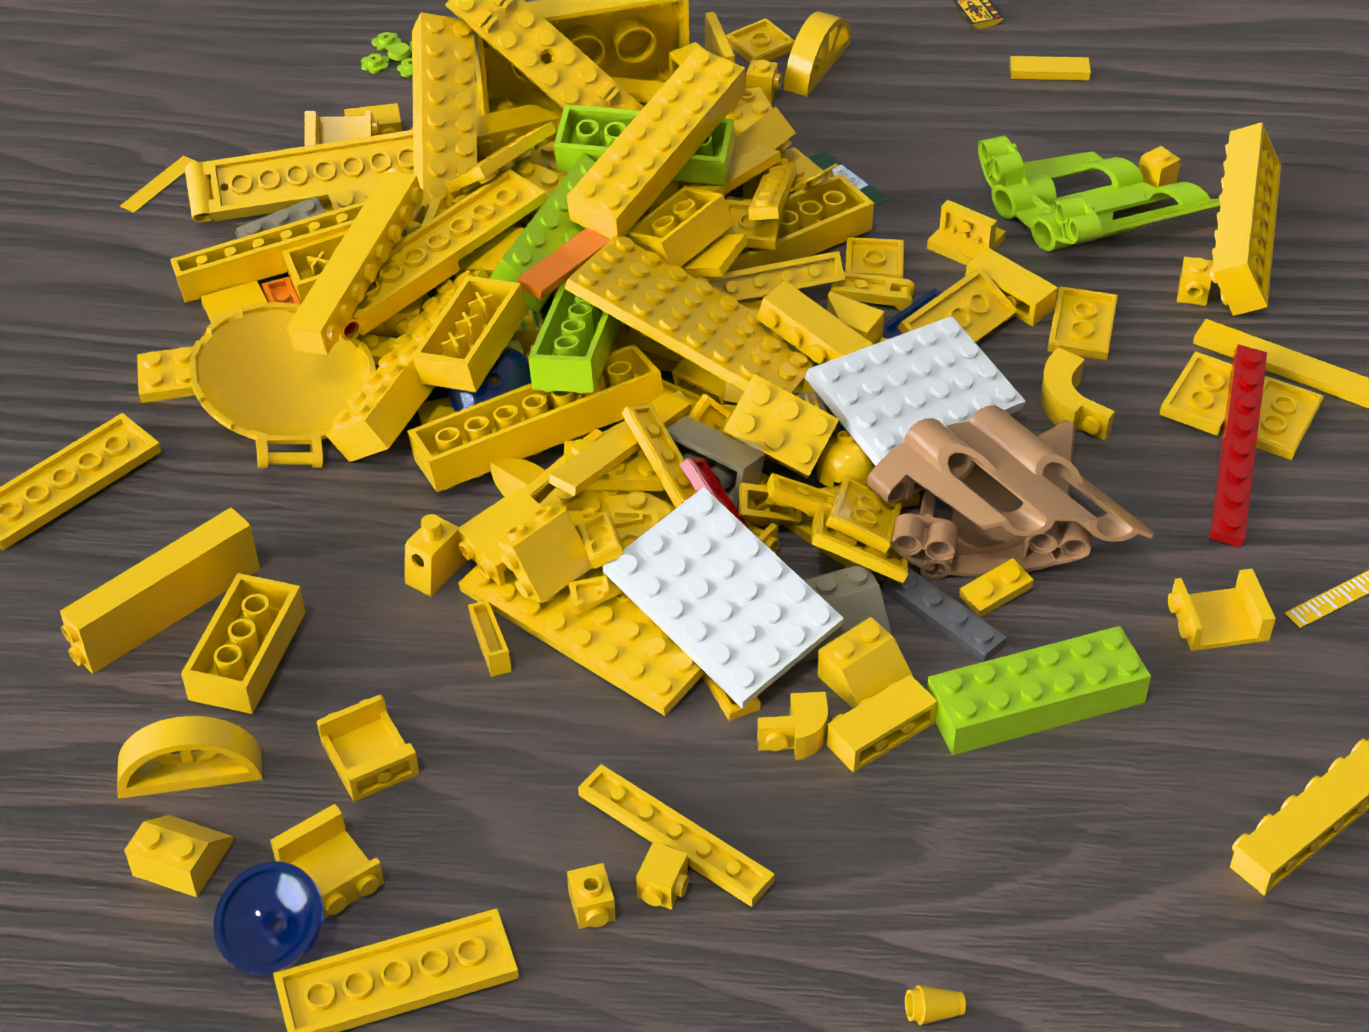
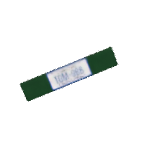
(826, 160)

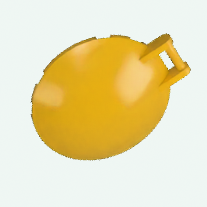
(268, 390)

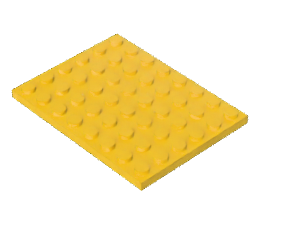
(610, 638)

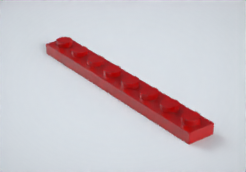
(1238, 446)

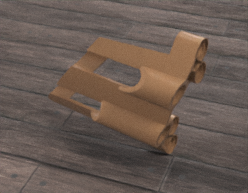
(944, 455)

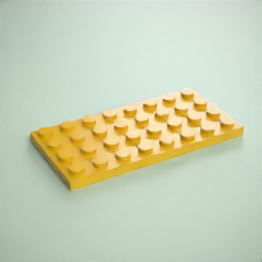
(687, 316)

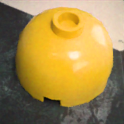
(842, 459)

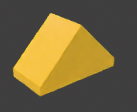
(761, 511)

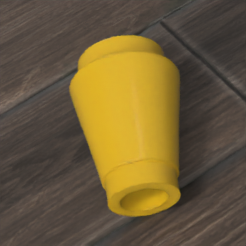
(933, 1004)

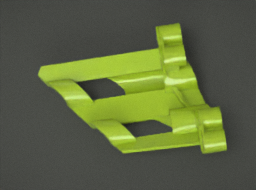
(1055, 223)

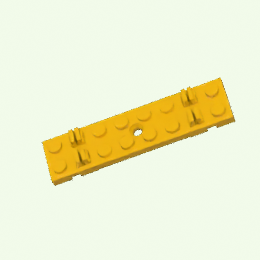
(525, 36)

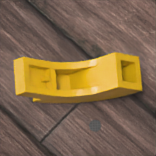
(1064, 403)

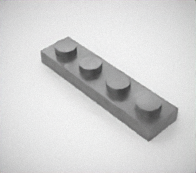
(946, 615)

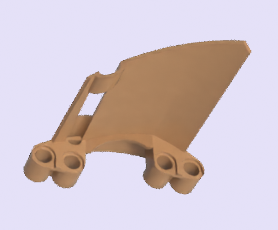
(968, 550)

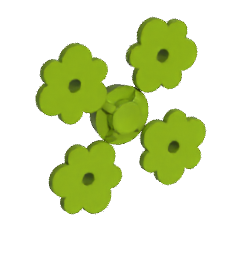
(396, 51)

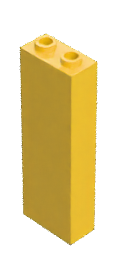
(159, 591)

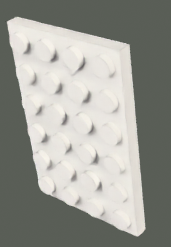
(909, 379)
(723, 596)

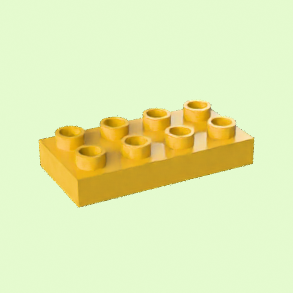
(618, 35)

